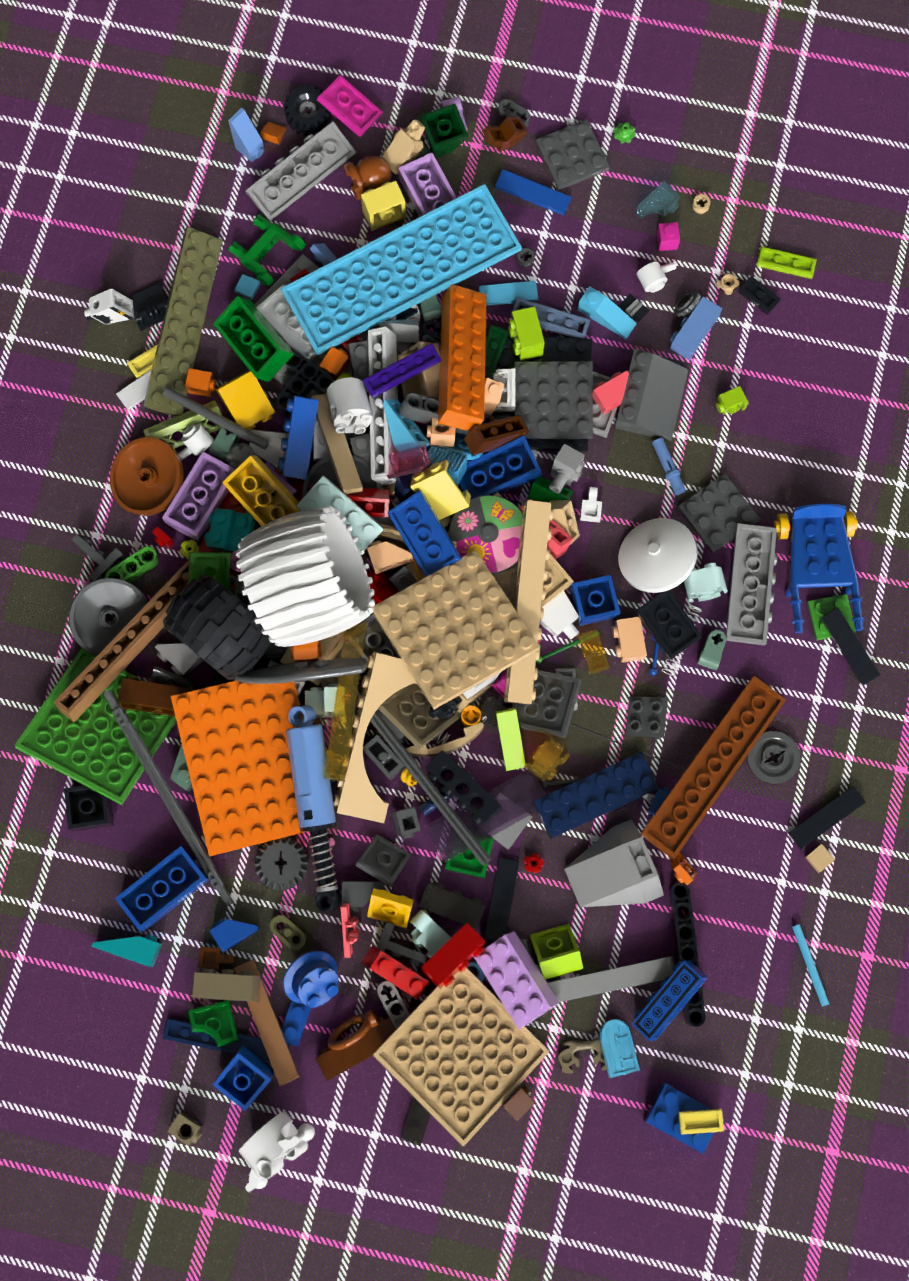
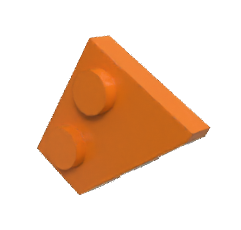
(683, 869)

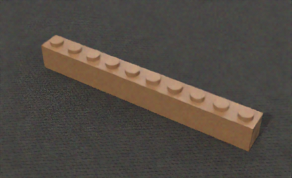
(120, 650)

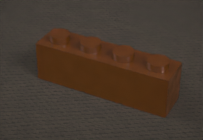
(149, 696)
(338, 1061)

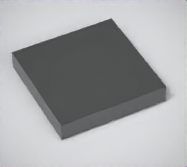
(383, 860)

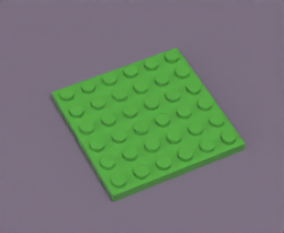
(94, 745)

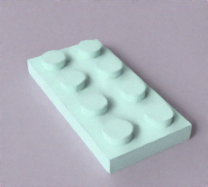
(326, 494)

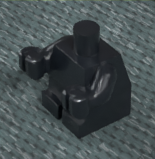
(446, 710)

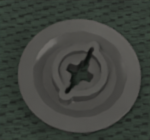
(786, 764)
(270, 873)

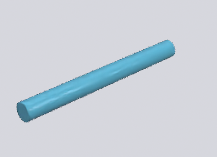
(810, 965)

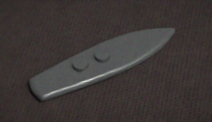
(304, 671)

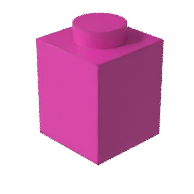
(668, 236)

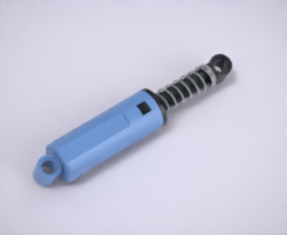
(313, 798)

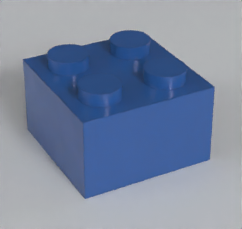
(595, 600)
(243, 1078)

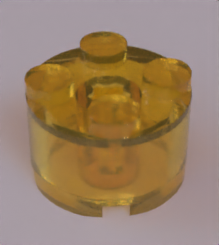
(547, 758)

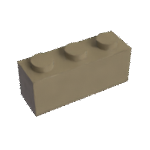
(226, 985)

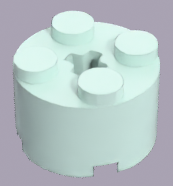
(705, 583)

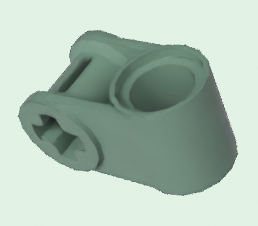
(430, 309)
(223, 443)
(711, 653)

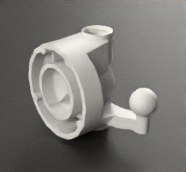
(271, 1146)

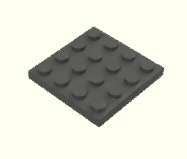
(555, 399)

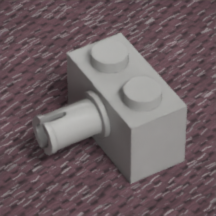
(566, 468)

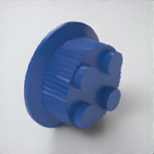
(312, 979)

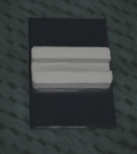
(633, 308)

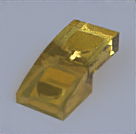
(593, 651)

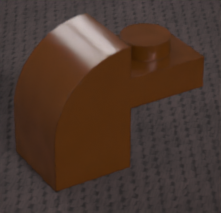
(507, 134)

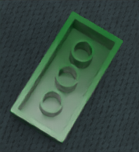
(253, 339)

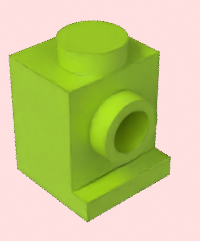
(731, 401)

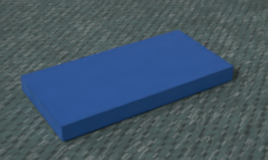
(424, 534)

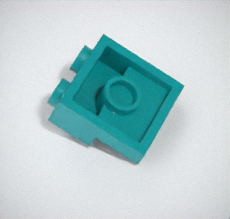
(228, 529)

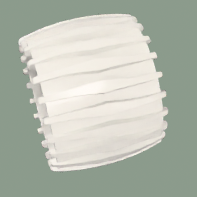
(305, 577)

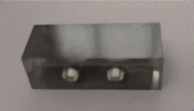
(452, 905)

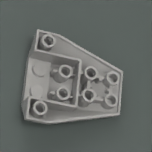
(615, 870)

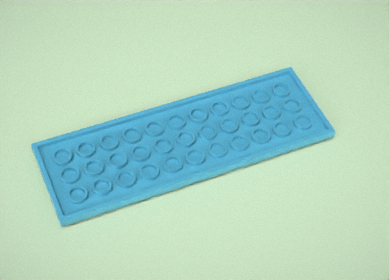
(401, 269)

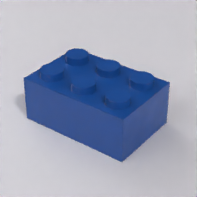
(665, 1117)

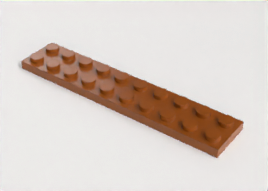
(713, 767)

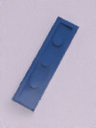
(533, 192)

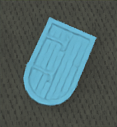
(618, 1048)

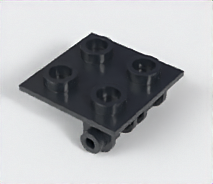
(149, 306)

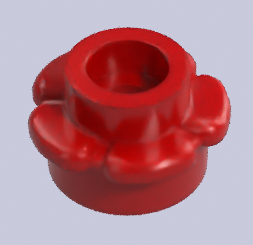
(528, 863)

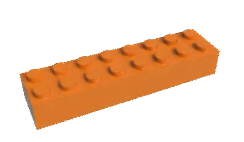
(462, 358)

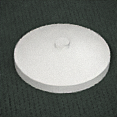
(657, 555)

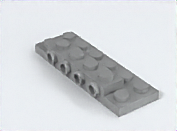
(300, 171)
(751, 584)

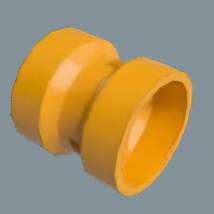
(473, 714)

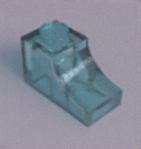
(660, 201)

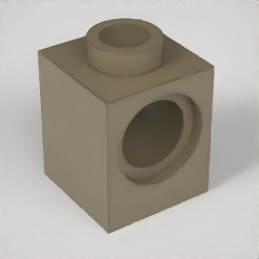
(176, 1129)

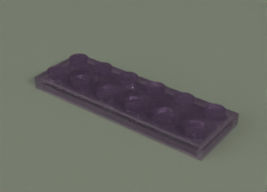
(516, 800)

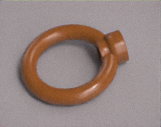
(368, 1020)

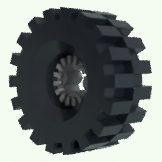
(295, 108)

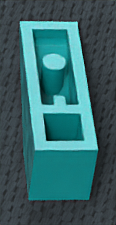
(137, 949)

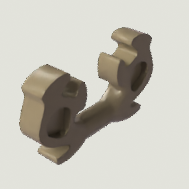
(567, 1056)

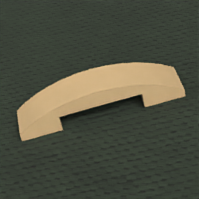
(470, 734)

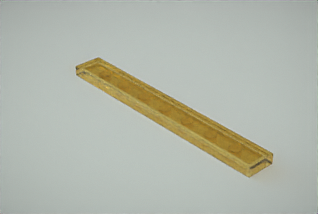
(345, 707)

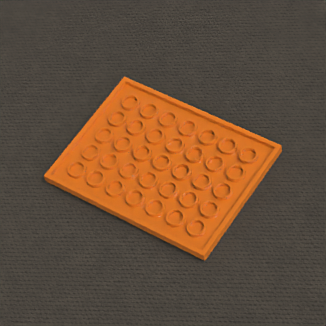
(240, 761)

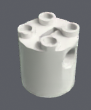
(349, 405)

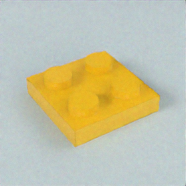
(390, 908)

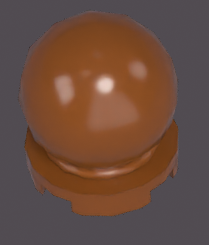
(368, 174)

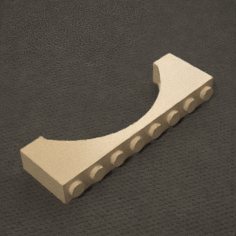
(356, 794)

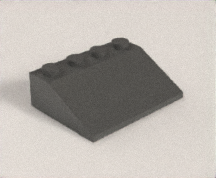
(651, 396)

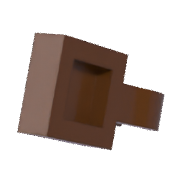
(212, 958)

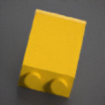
(245, 400)

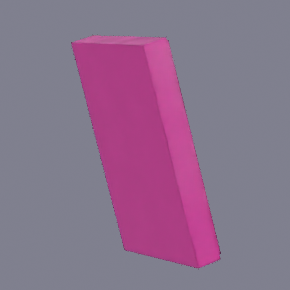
(349, 106)

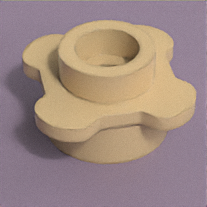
(730, 279)

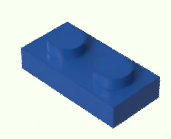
(295, 1022)

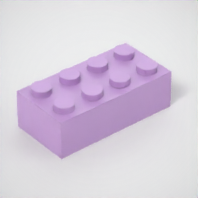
(425, 184)
(199, 497)
(516, 980)

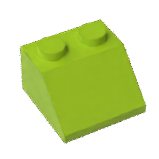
(556, 951)

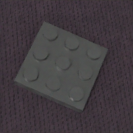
(572, 155)
(716, 512)
(552, 705)

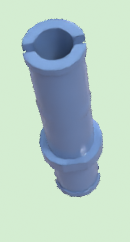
(672, 473)

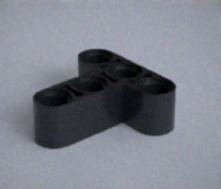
(300, 379)

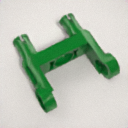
(272, 234)

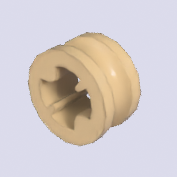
(701, 197)

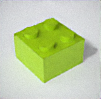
(526, 333)

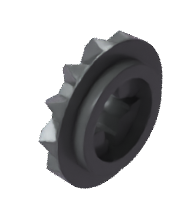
(687, 303)

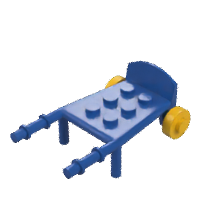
(820, 554)

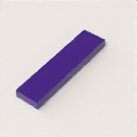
(402, 370)

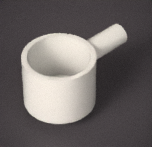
(653, 276)
(196, 440)

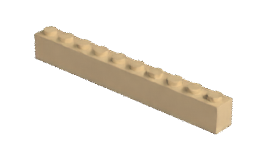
(529, 595)

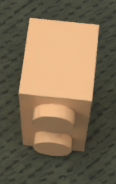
(630, 639)

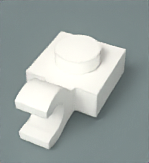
(591, 508)

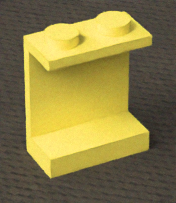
(440, 490)

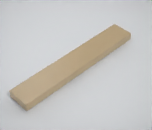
(338, 449)

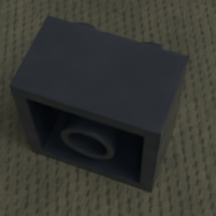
(87, 809)

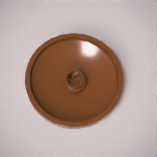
(146, 476)

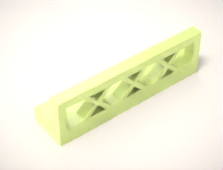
(179, 423)

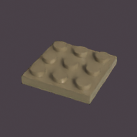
(409, 713)

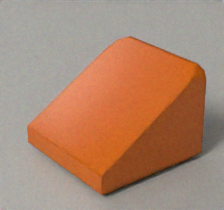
(273, 132)

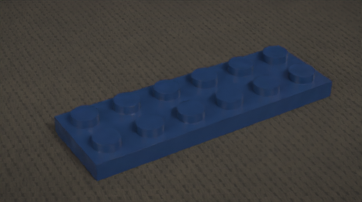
(595, 795)

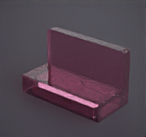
(408, 461)

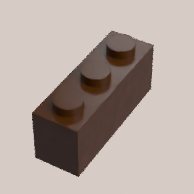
(495, 434)

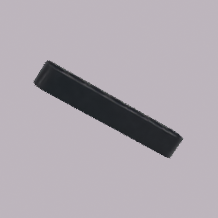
(690, 943)

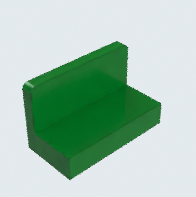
(541, 492)

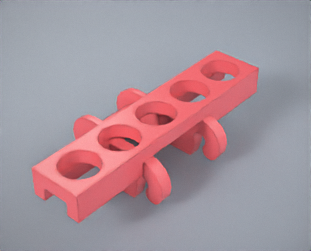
(353, 935)

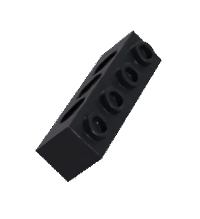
(443, 763)

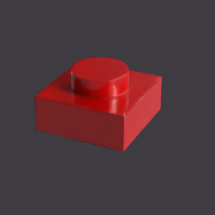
(162, 539)

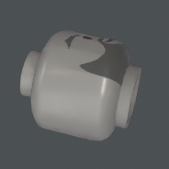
(238, 454)

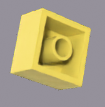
(383, 205)

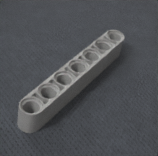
(613, 979)

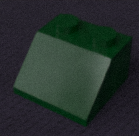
(444, 130)

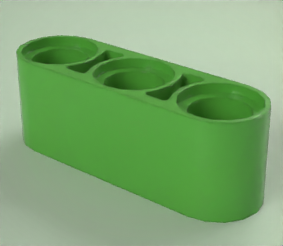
(138, 559)

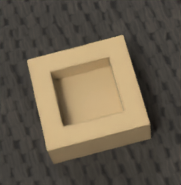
(819, 858)

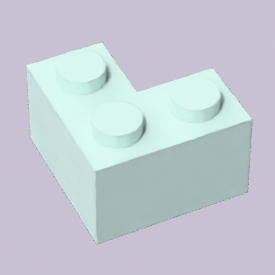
(322, 701)

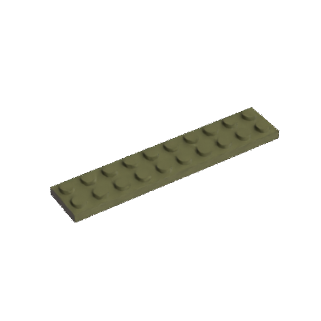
(183, 319)

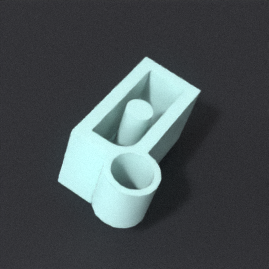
(428, 933)

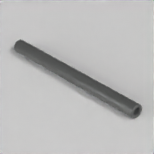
(216, 418)

